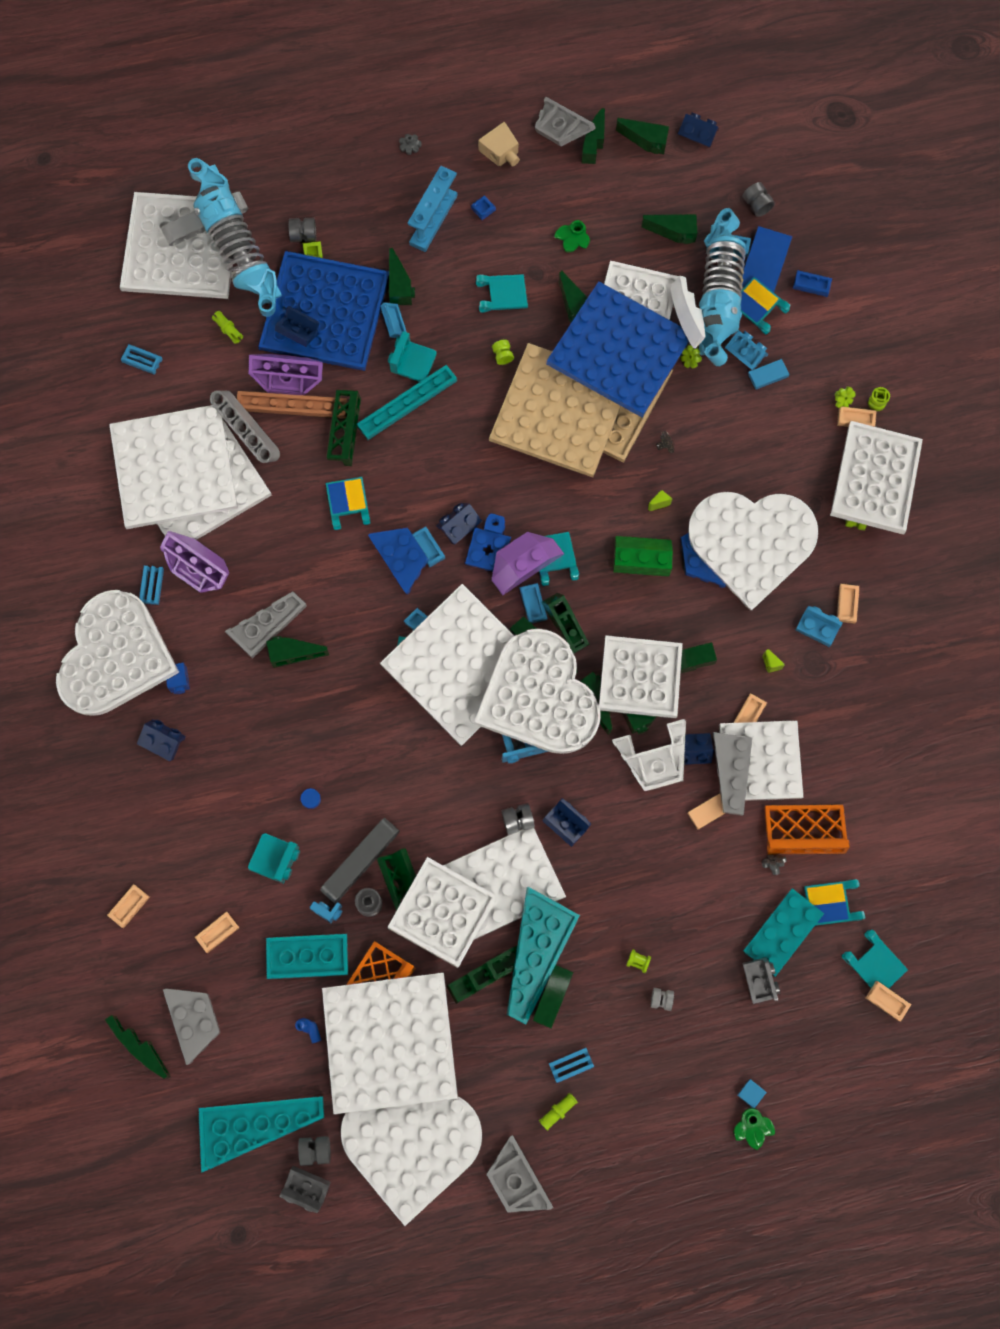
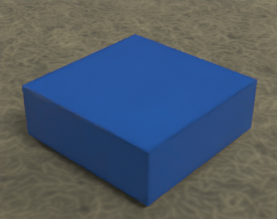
(483, 207)

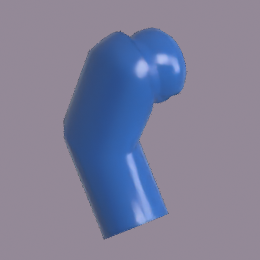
(309, 1027)

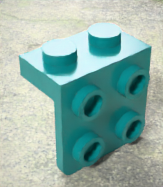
(411, 358)
(274, 858)

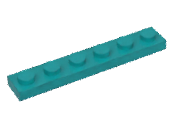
(407, 402)

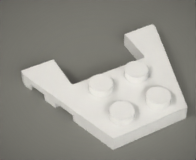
(660, 765)

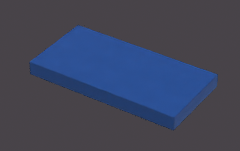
(766, 257)

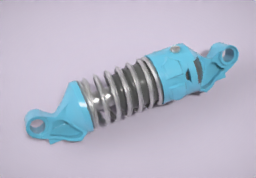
(225, 225)
(722, 287)

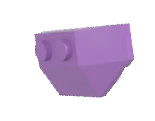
(285, 373)
(523, 559)
(194, 562)

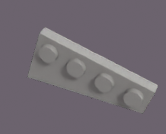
(266, 624)
(733, 763)

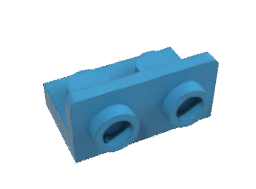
(746, 350)
(819, 625)

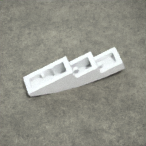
(687, 313)

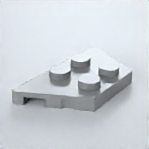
(561, 124)
(193, 1021)
(516, 1181)

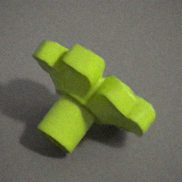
(691, 357)
(844, 397)

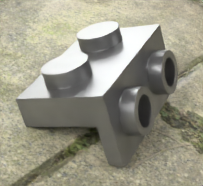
(760, 980)
(305, 1189)

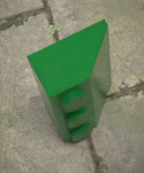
(643, 556)

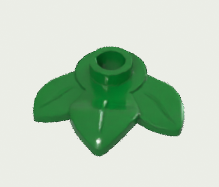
(573, 238)
(753, 1131)

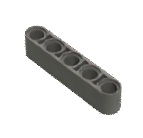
(359, 860)

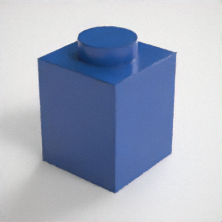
(180, 681)

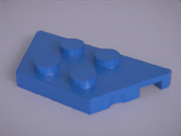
(401, 555)
(695, 566)

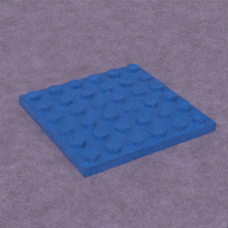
(337, 295)
(619, 349)

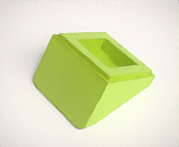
(313, 249)
(660, 501)
(772, 662)

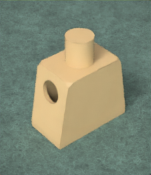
(500, 146)

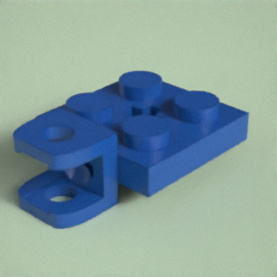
(481, 539)

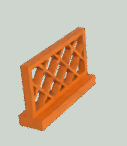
(806, 846)
(404, 971)

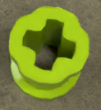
(638, 961)

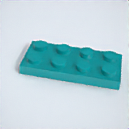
(784, 930)
(307, 956)

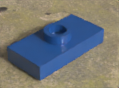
(812, 283)

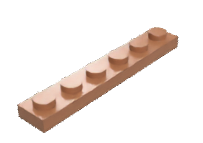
(289, 404)

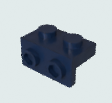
(698, 130)
(298, 326)
(459, 522)
(160, 739)
(698, 749)
(567, 822)

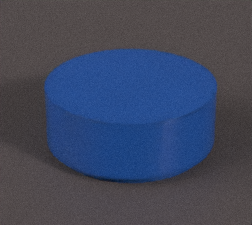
(310, 798)

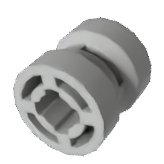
(666, 1001)

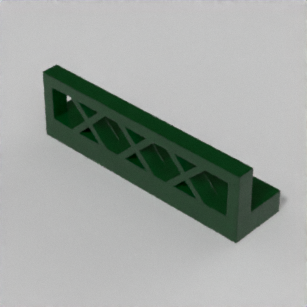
(350, 429)
(401, 871)

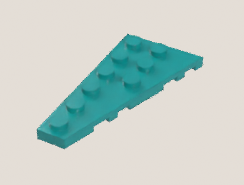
(540, 943)
(244, 1127)

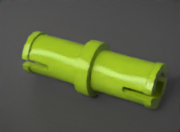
(227, 327)
(558, 1111)

